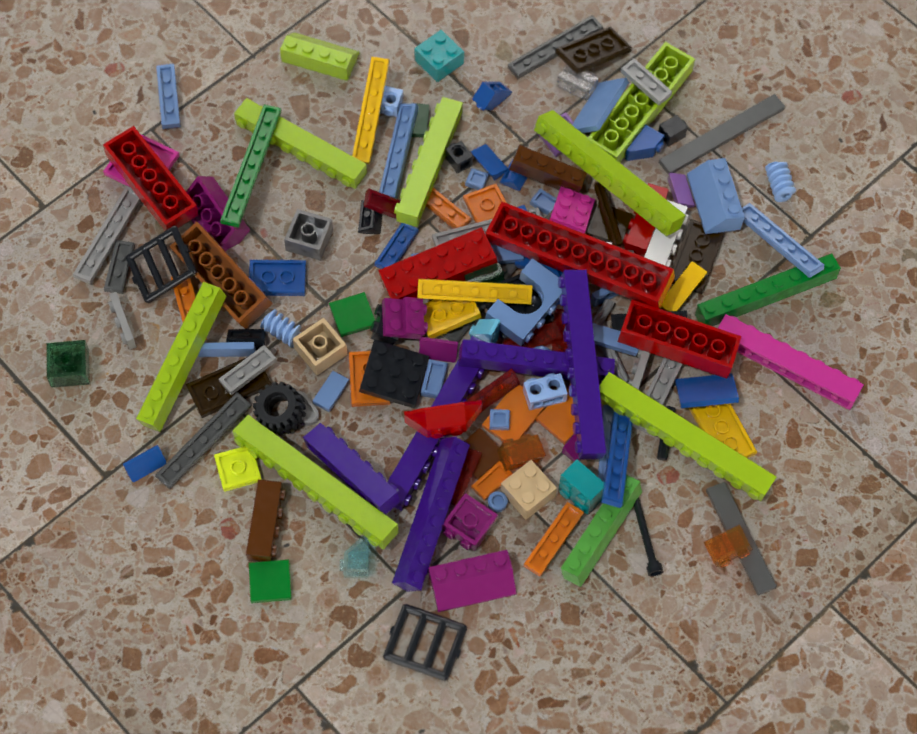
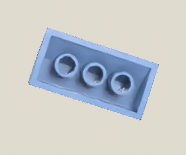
(716, 197)

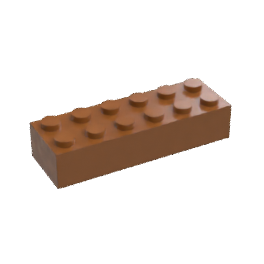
(216, 267)

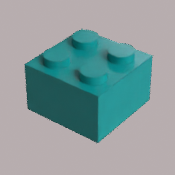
(439, 55)
(581, 487)

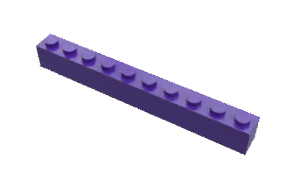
(582, 365)
(422, 449)

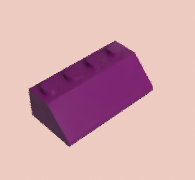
(211, 205)
(472, 581)

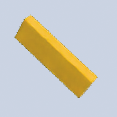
(683, 287)

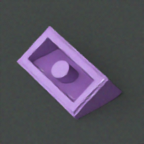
(680, 189)

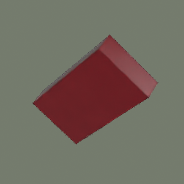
(380, 202)

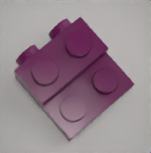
(404, 317)
(469, 522)

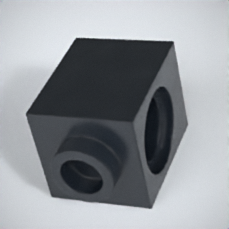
(459, 163)

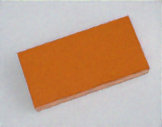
(490, 481)

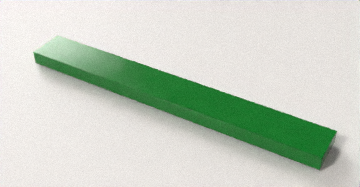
(251, 166)

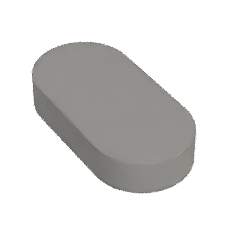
(311, 411)

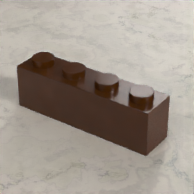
(547, 170)
(264, 521)

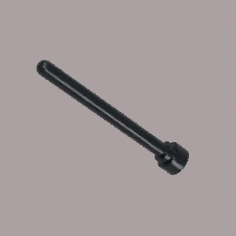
(653, 567)

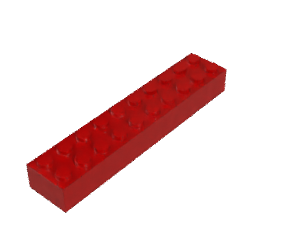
(572, 250)

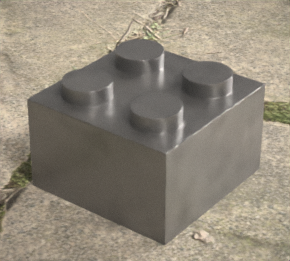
(308, 234)

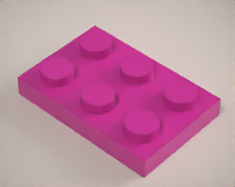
(572, 209)

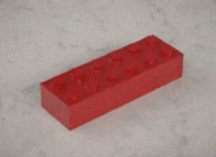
(150, 179)
(443, 262)
(679, 339)

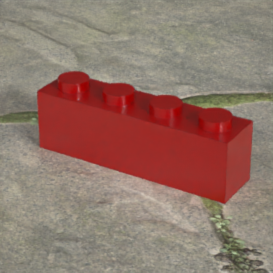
(641, 230)

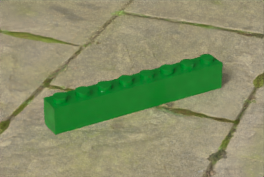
(765, 292)

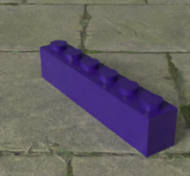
(351, 469)

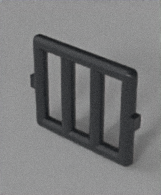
(177, 279)
(426, 667)

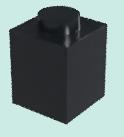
(673, 130)

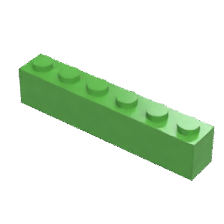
(598, 535)

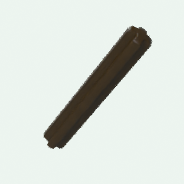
(608, 215)

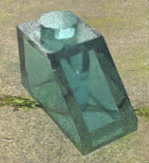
(356, 560)

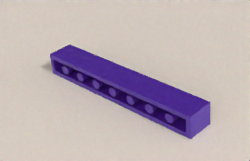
(522, 359)
(430, 514)

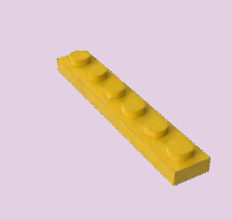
(370, 109)
(474, 291)

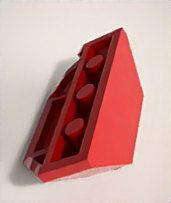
(443, 419)

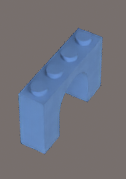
(521, 326)

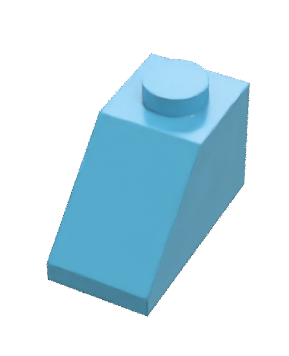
(486, 330)

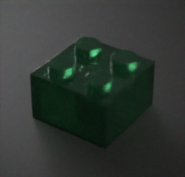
(68, 363)

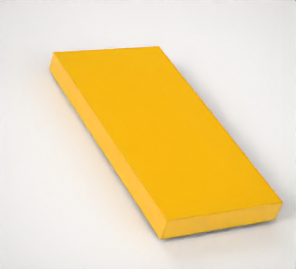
(725, 426)

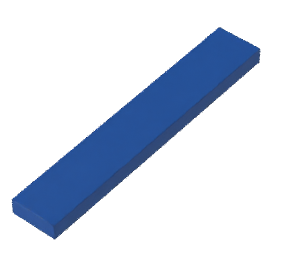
(617, 460)

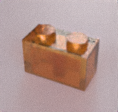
(518, 452)
(728, 546)

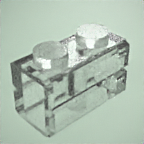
(577, 84)

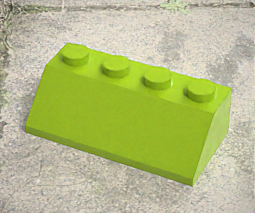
(318, 55)

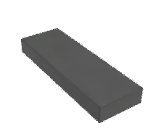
(118, 267)

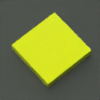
(237, 468)

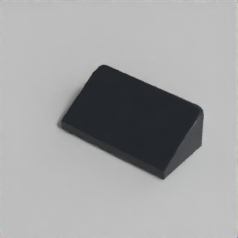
(369, 221)
(257, 336)

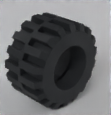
(273, 395)

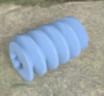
(780, 181)
(280, 328)

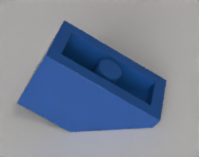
(491, 95)
(645, 144)

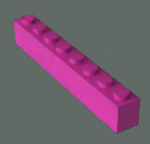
(793, 364)

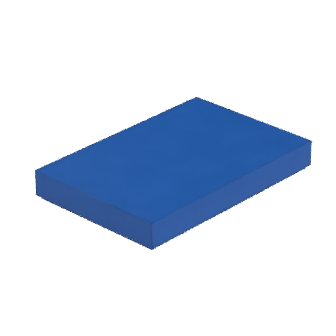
(279, 276)
(706, 391)

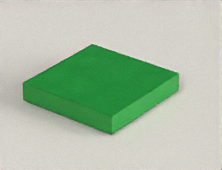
(352, 314)
(270, 581)

